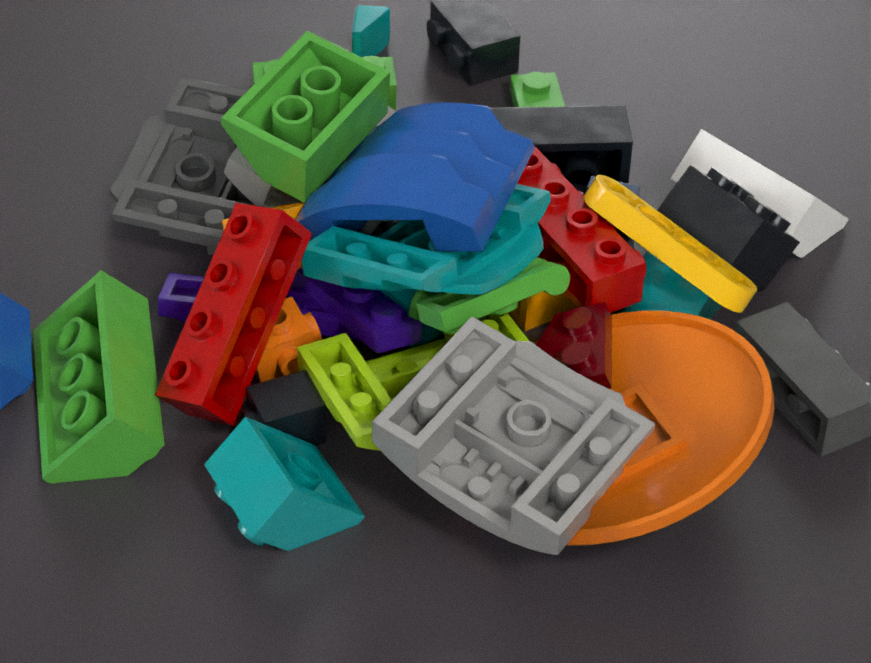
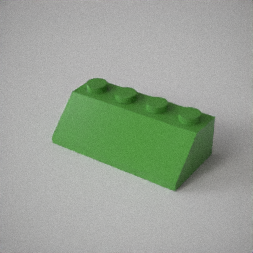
(97, 384)

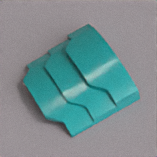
(407, 259)

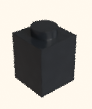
(289, 406)

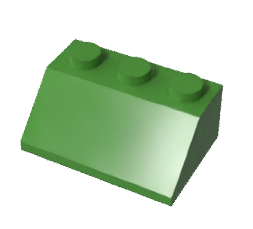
(307, 114)

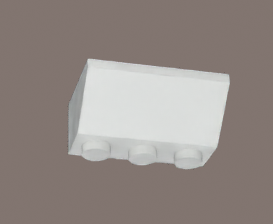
(809, 217)

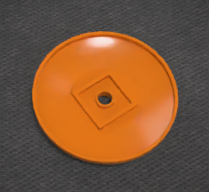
(709, 414)

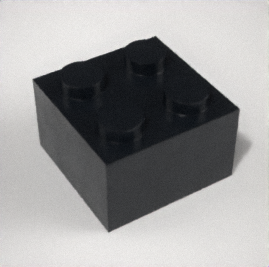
(730, 223)

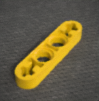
(670, 243)

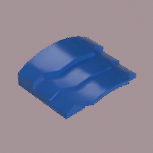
(430, 165)

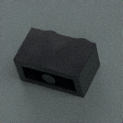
(474, 38)

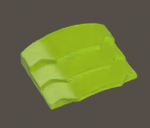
(362, 389)

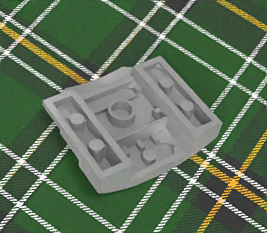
(510, 437)

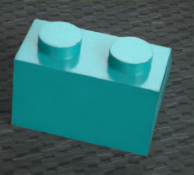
(280, 487)

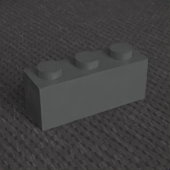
(810, 379)

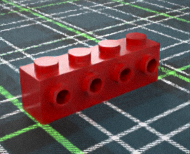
(584, 242)
(234, 313)

